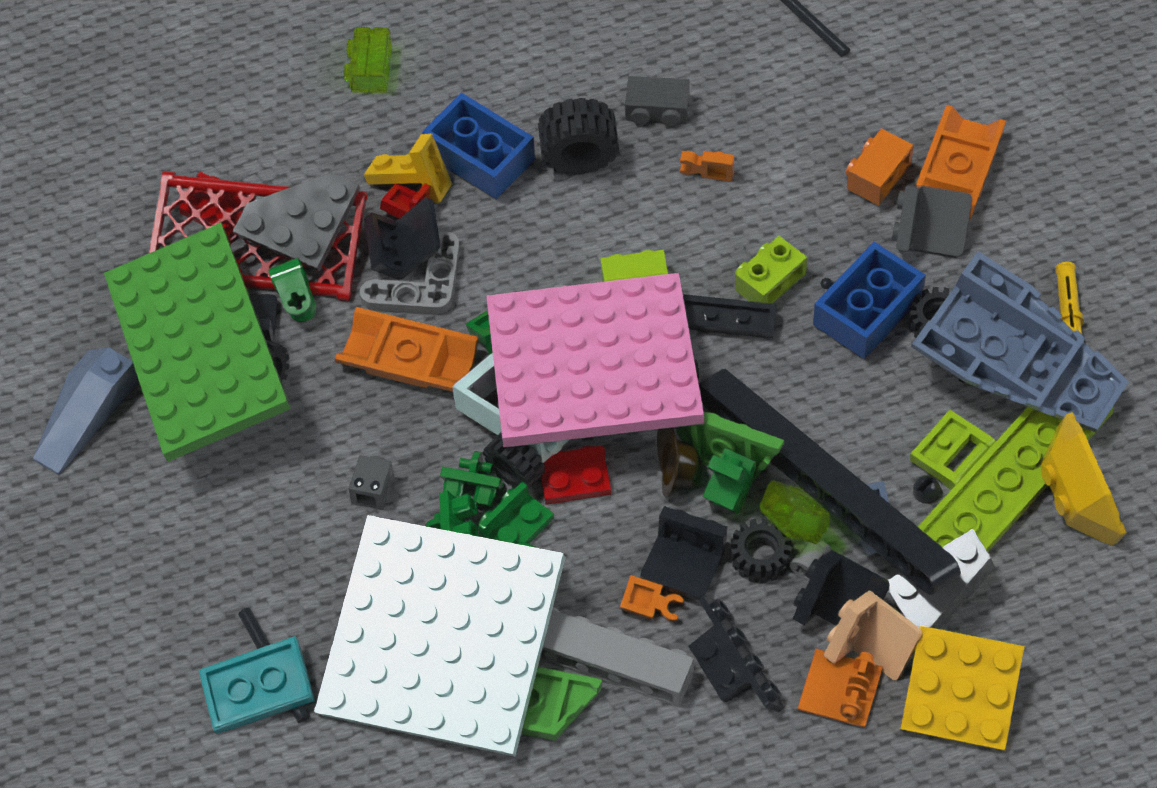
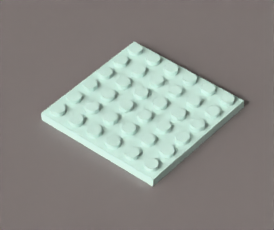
(440, 635)

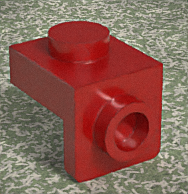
(402, 199)

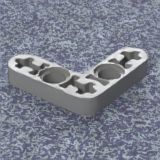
(423, 292)

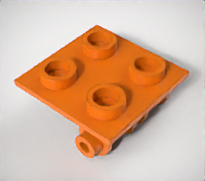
(841, 689)

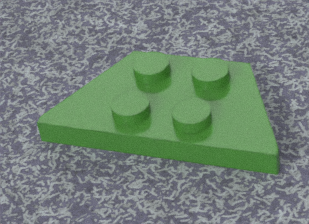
(721, 433)
(557, 702)

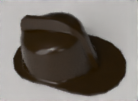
(678, 462)

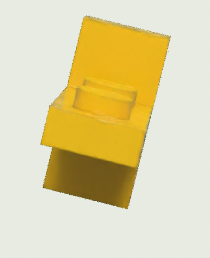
(419, 166)

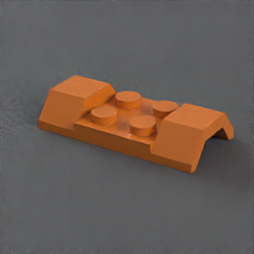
(961, 155)
(408, 350)

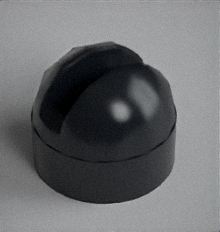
(930, 491)

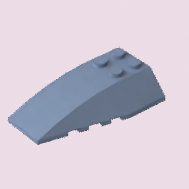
(1016, 346)

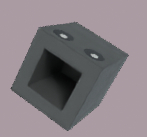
(371, 482)

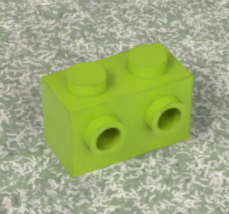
(770, 272)

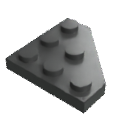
(300, 218)

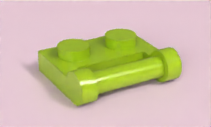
(944, 444)

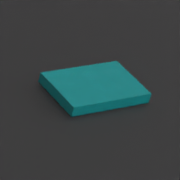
(256, 685)

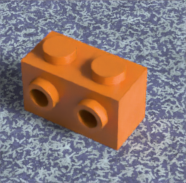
(879, 166)

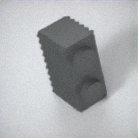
(657, 100)

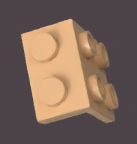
(877, 629)

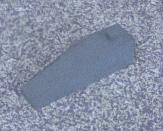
(84, 404)

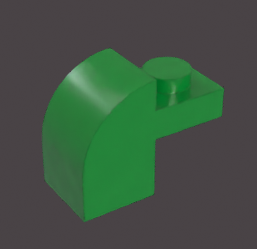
(730, 480)

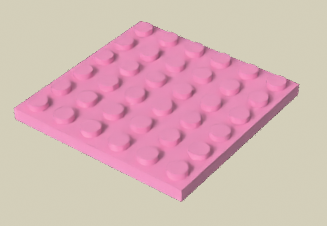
(593, 360)

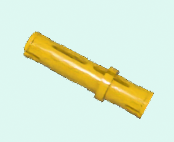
(1067, 277)

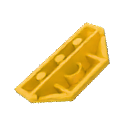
(1080, 485)

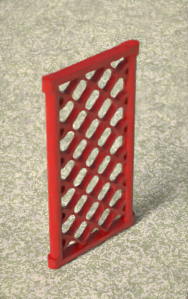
(170, 179)

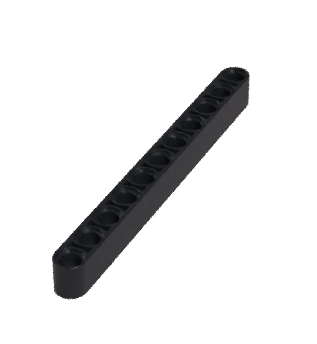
(835, 486)

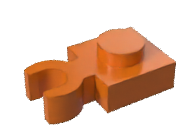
(710, 165)
(644, 598)

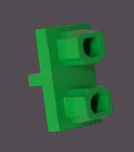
(485, 485)
(453, 513)

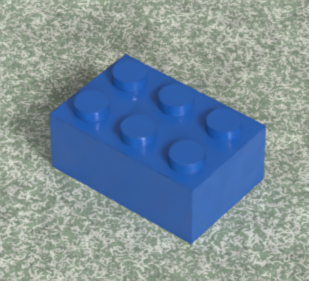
(481, 145)
(868, 300)

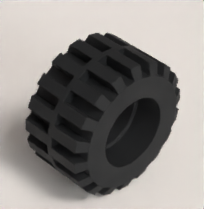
(578, 136)

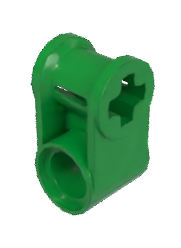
(292, 286)

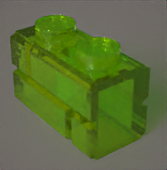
(369, 61)
(794, 512)

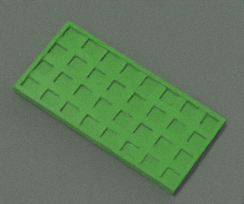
(196, 342)

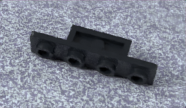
(728, 661)

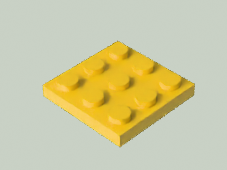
(962, 688)

